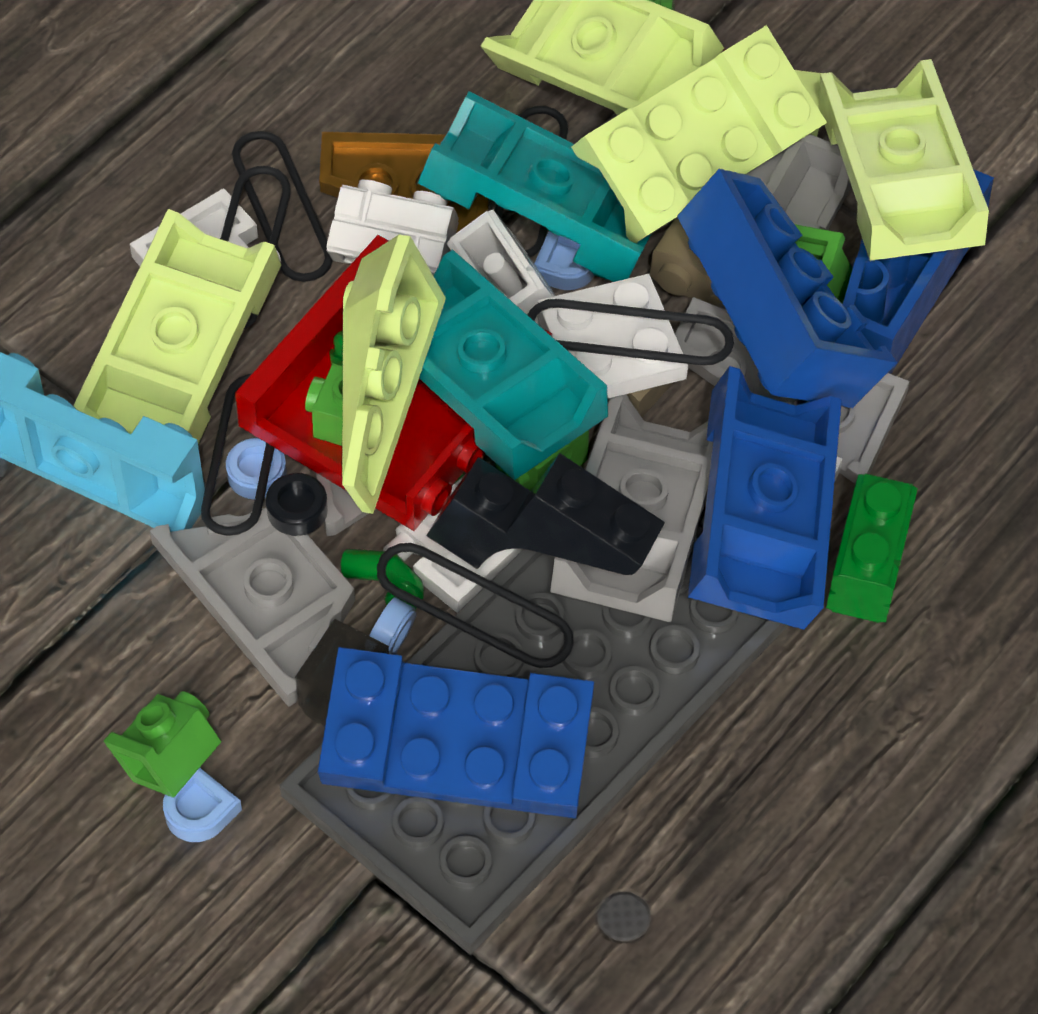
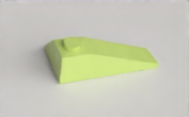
(386, 338)

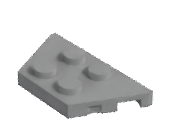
(263, 589)

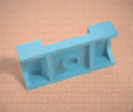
(140, 474)

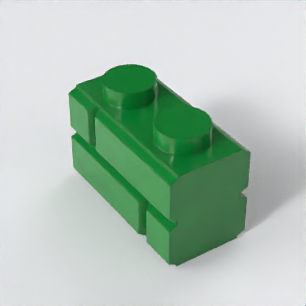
(871, 548)

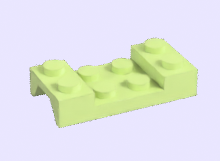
(604, 48)
(715, 118)
(905, 166)
(177, 328)

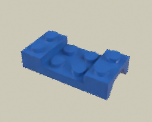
(767, 504)
(456, 734)

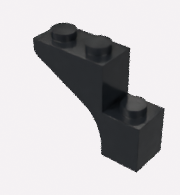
(562, 516)

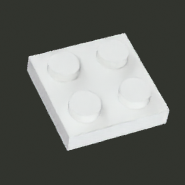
(619, 373)

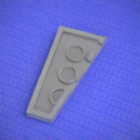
(861, 427)

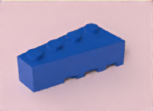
(902, 290)
(779, 295)

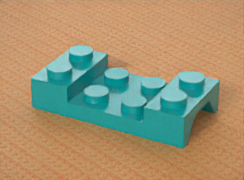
(535, 176)
(507, 373)

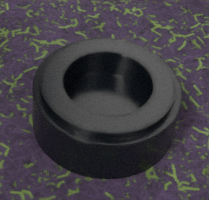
(296, 504)

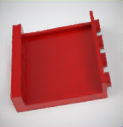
(433, 442)

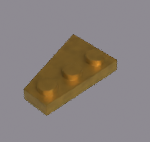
(384, 158)

